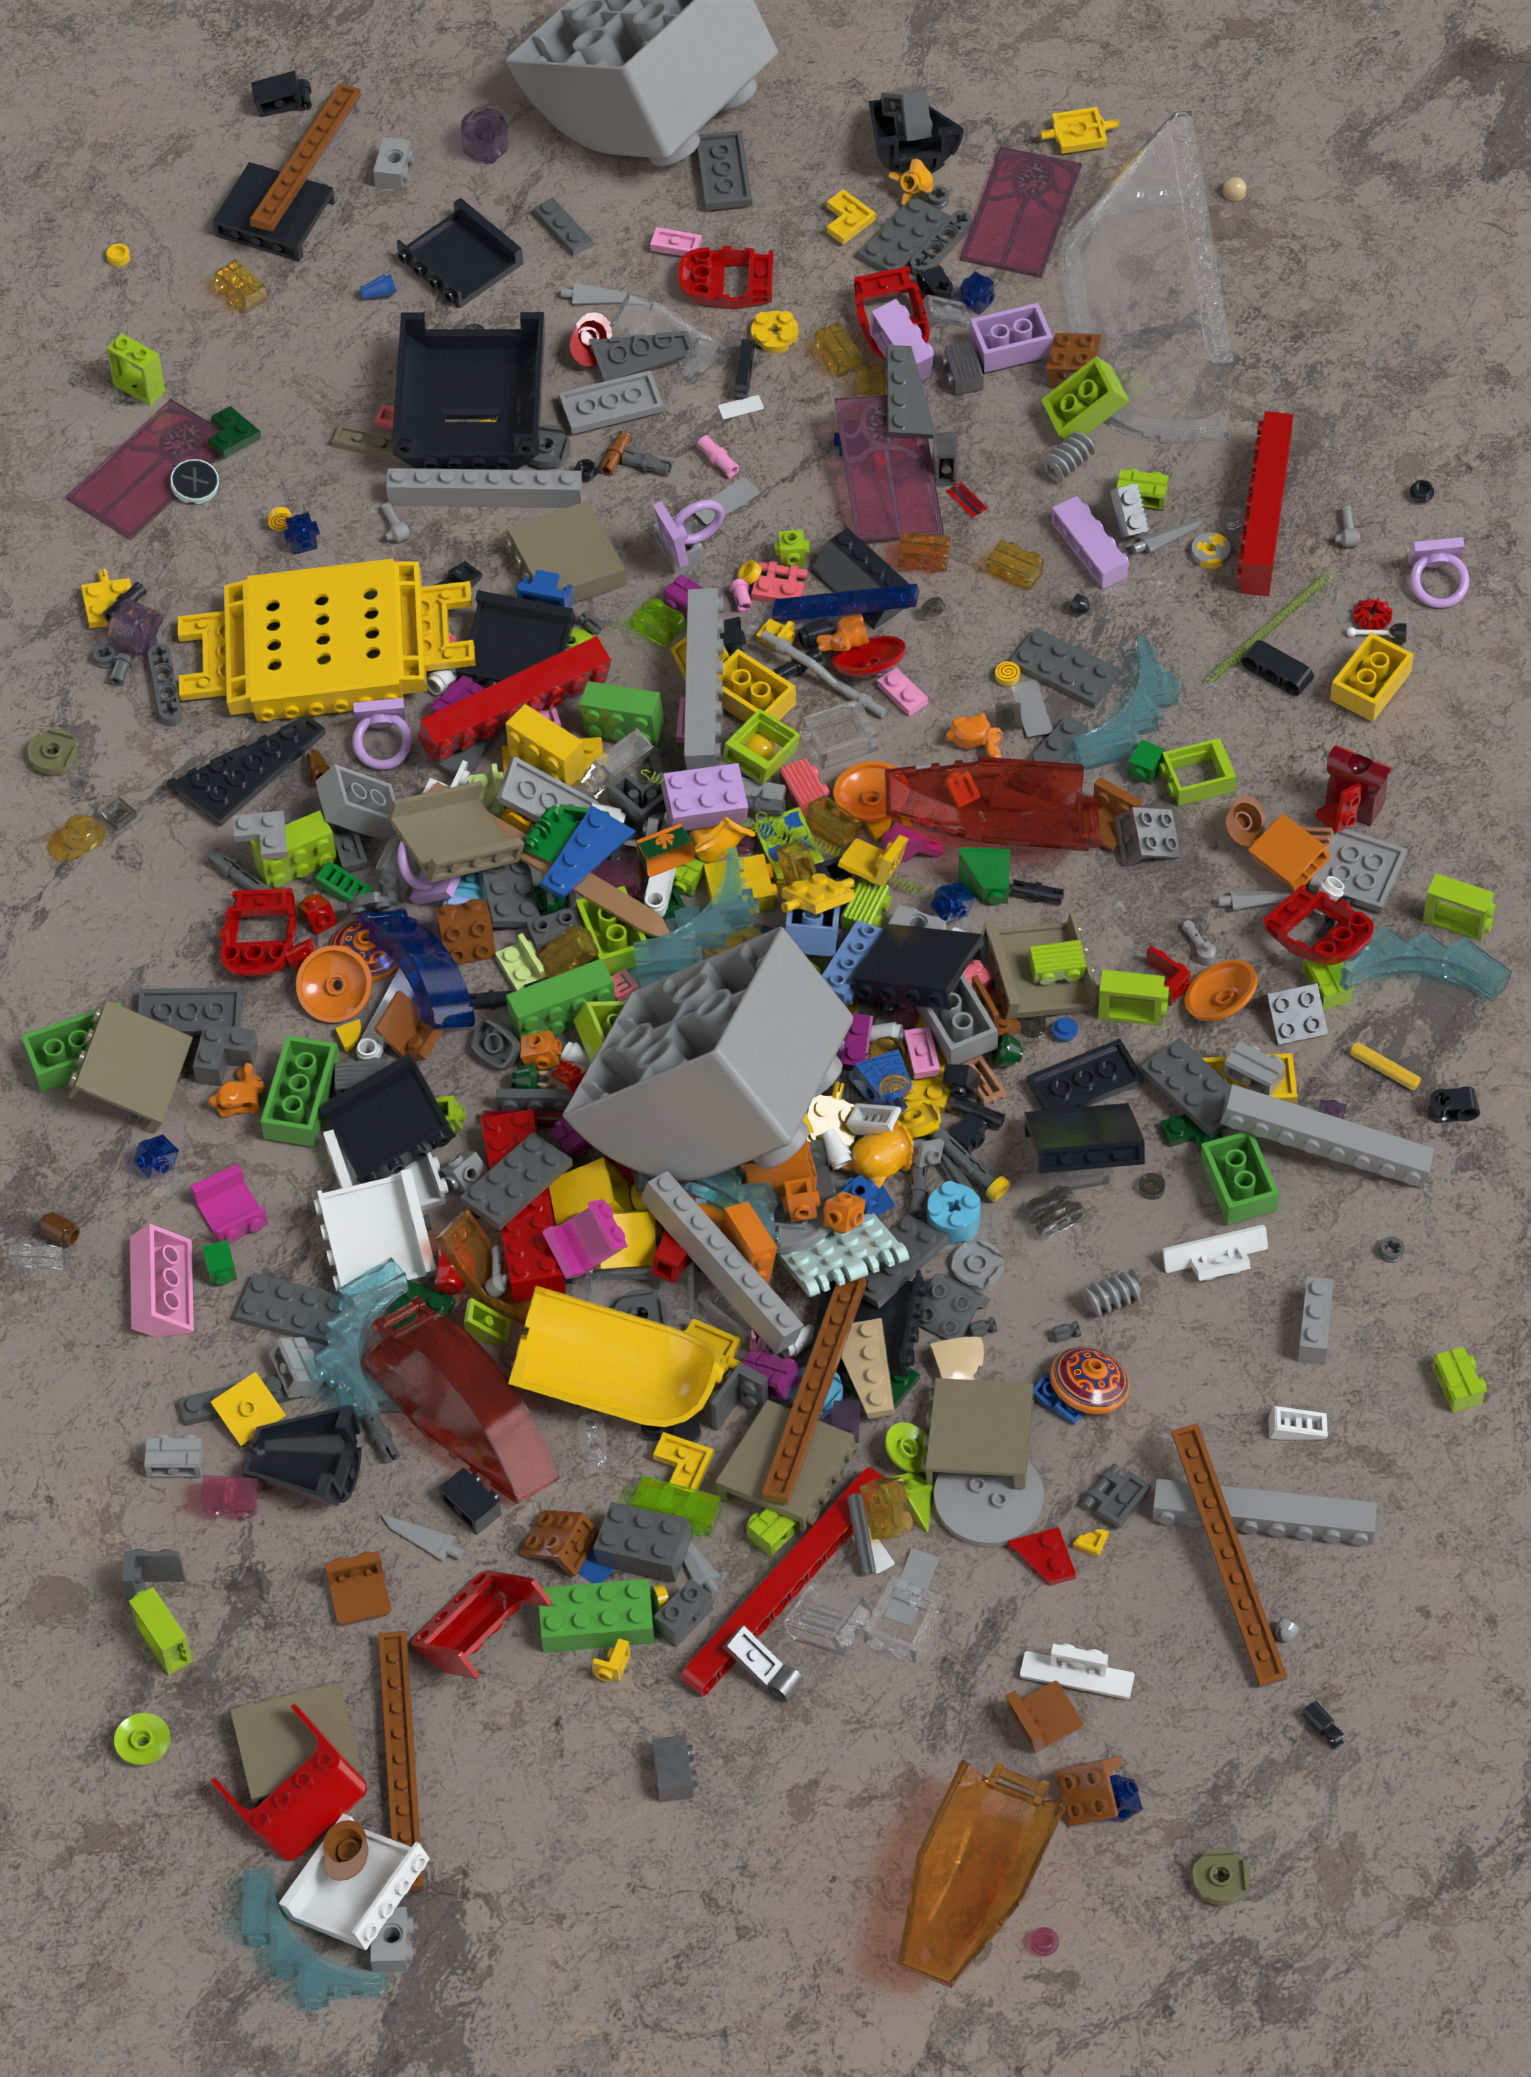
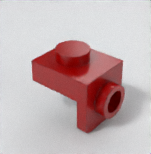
(318, 912)
(300, 953)

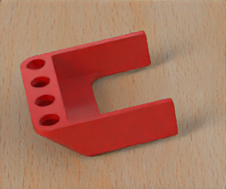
(472, 1617)
(306, 1802)

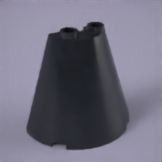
(898, 154)
(309, 1455)

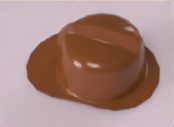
(1245, 820)
(345, 1850)

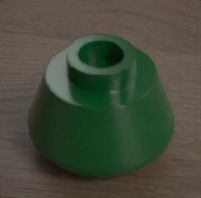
(548, 902)
(1008, 1051)
(526, 1077)

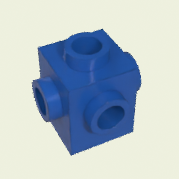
(864, 1189)

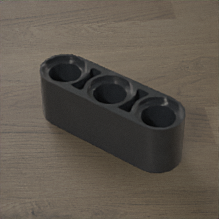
(1277, 668)

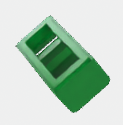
(331, 874)

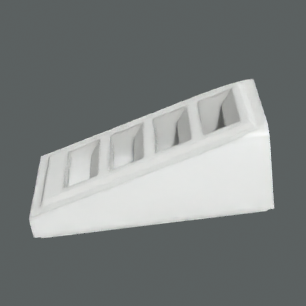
(861, 1112)
(1296, 1432)

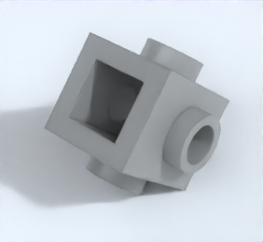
(464, 1170)

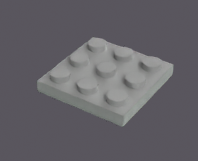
(1364, 867)

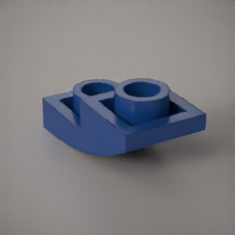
(1049, 1399)

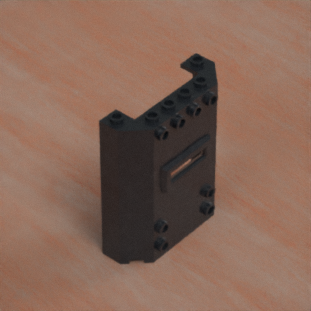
(468, 376)

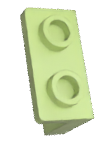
(491, 786)
(520, 963)

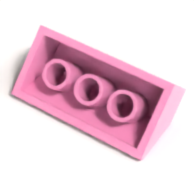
(161, 1282)

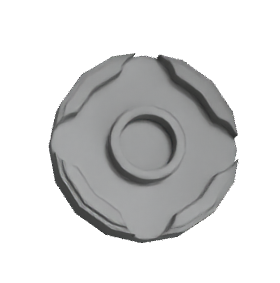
(977, 1265)

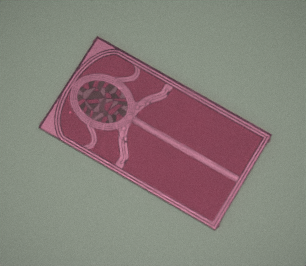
(1021, 212)
(886, 475)
(136, 477)

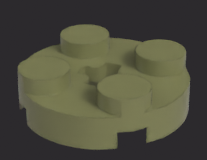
(53, 764)
(1216, 1892)

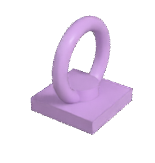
(675, 533)
(1438, 554)
(381, 715)
(424, 890)

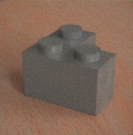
(909, 111)
(636, 800)
(223, 1047)

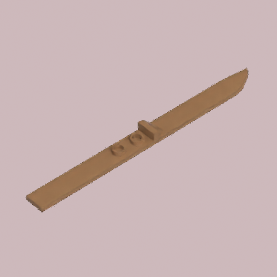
(593, 888)

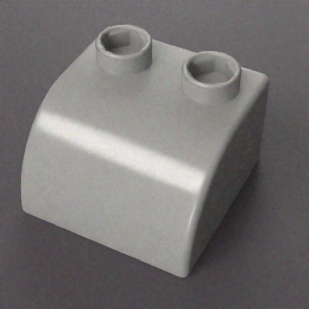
(642, 71)
(715, 1064)

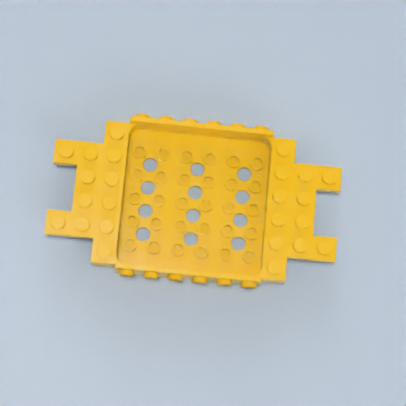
(410, 639)

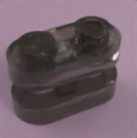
(670, 751)
(1054, 1211)

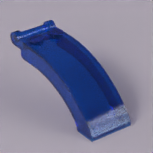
(426, 965)

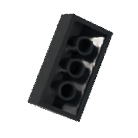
(852, 565)

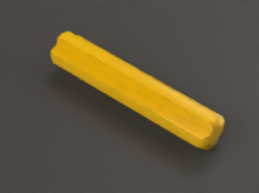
(1385, 1066)

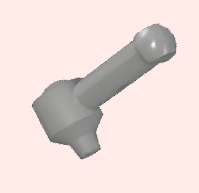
(398, 531)
(1349, 536)
(1205, 950)
(498, 1282)

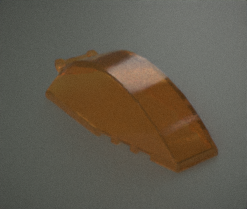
(974, 1868)

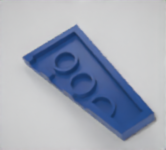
(585, 851)

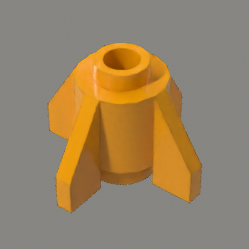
(914, 180)

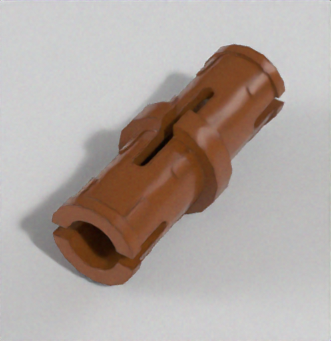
(615, 453)

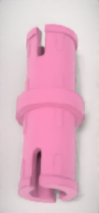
(718, 456)

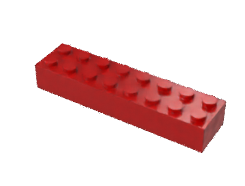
(1264, 503)
(490, 709)
(525, 1247)

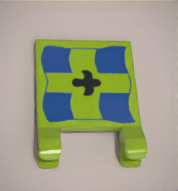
(793, 818)

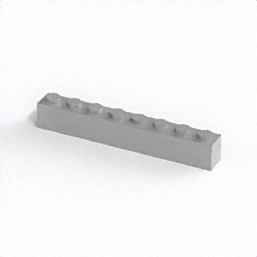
(484, 488)
(702, 678)
(1327, 1136)
(721, 1262)
(1273, 1513)

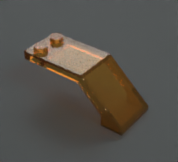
(471, 1256)

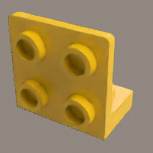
(872, 861)

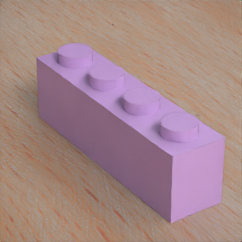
(1090, 542)

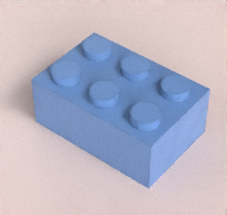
(814, 932)

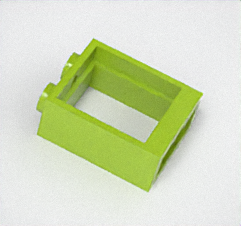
(149, 381)
(1194, 754)
(750, 762)
(1456, 918)
(1132, 986)
(160, 1630)

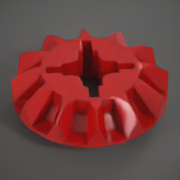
(1381, 618)

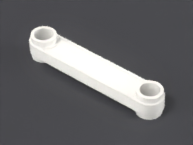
(660, 886)
(371, 1040)

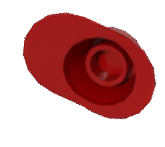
(588, 327)

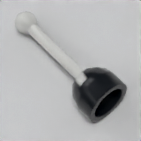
(1397, 632)

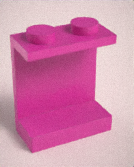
(228, 1205)
(586, 1239)

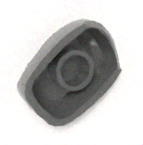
(496, 1044)

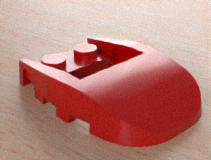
(703, 274)
(883, 285)
(1337, 945)
(260, 956)

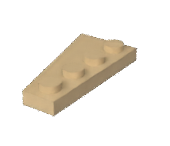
(868, 1367)

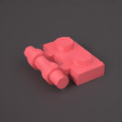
(770, 588)

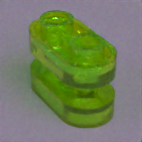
(658, 622)

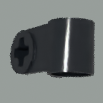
(935, 282)
(1456, 1104)

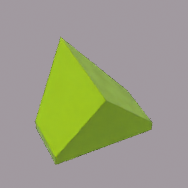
(486, 1324)
(919, 1498)

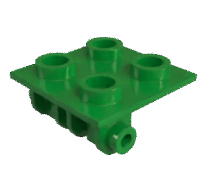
(549, 835)

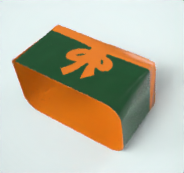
(665, 850)

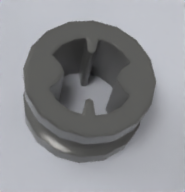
(938, 191)
(101, 651)
(1389, 1256)

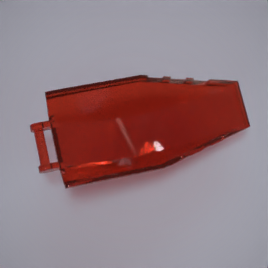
(995, 805)
(460, 1399)

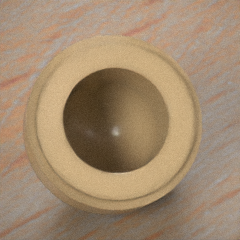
(1234, 189)

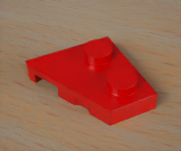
(1045, 1554)

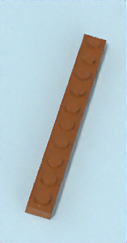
(305, 157)
(813, 1391)
(1229, 1555)
(400, 1742)

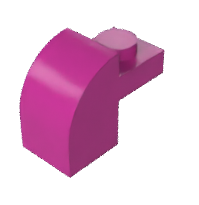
(915, 843)

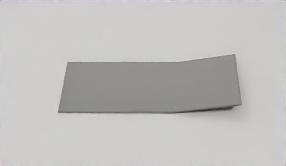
(730, 498)
(1033, 711)
(918, 1571)

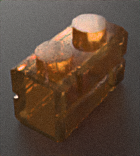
(924, 552)

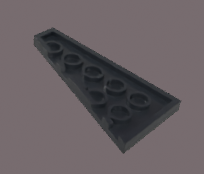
(244, 772)

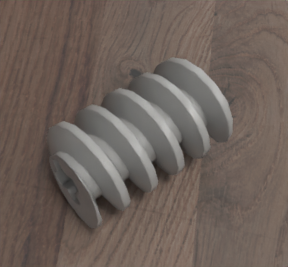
(1068, 456)
(1112, 1292)

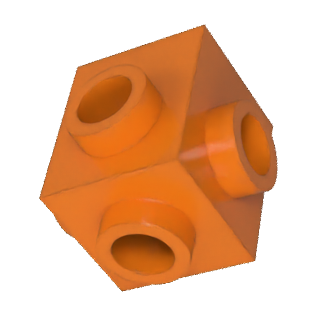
(541, 1049)
(800, 1205)
(844, 1212)

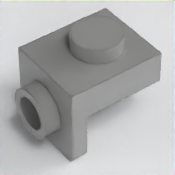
(927, 1152)

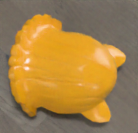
(712, 842)
(882, 1154)

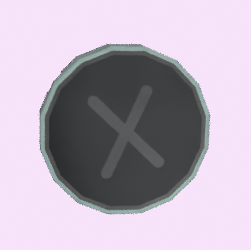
(194, 481)

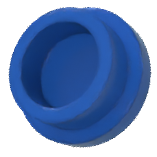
(1065, 1029)

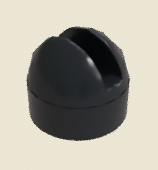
(1079, 604)

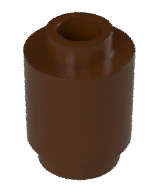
(59, 1229)

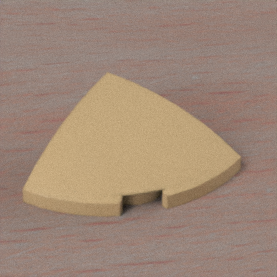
(958, 1357)

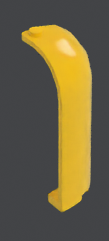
(613, 1361)

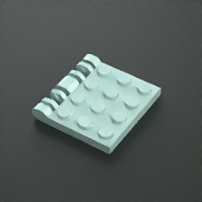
(844, 1255)

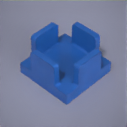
(544, 589)

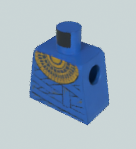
(883, 1080)

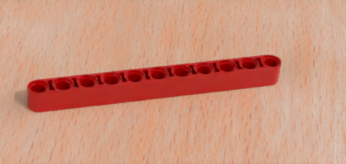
(777, 1589)

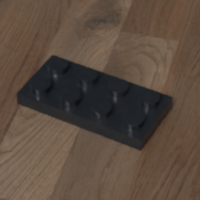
(1086, 1078)

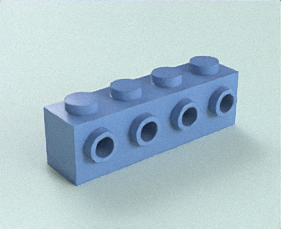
(849, 958)

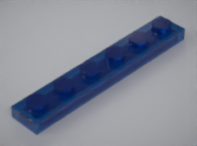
(845, 602)

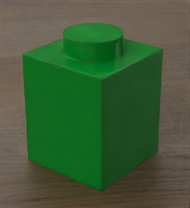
(1145, 762)
(219, 1263)

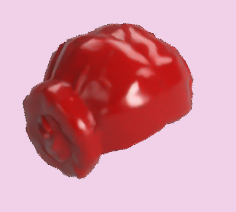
(447, 1278)

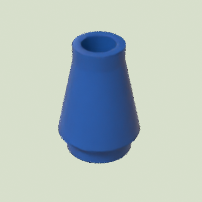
(380, 287)

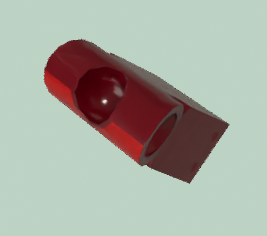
(1350, 768)

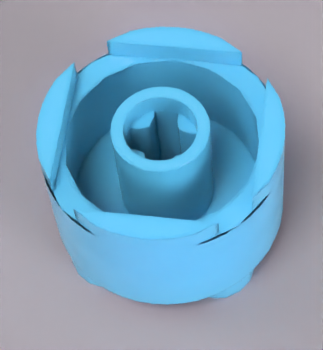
(954, 1211)

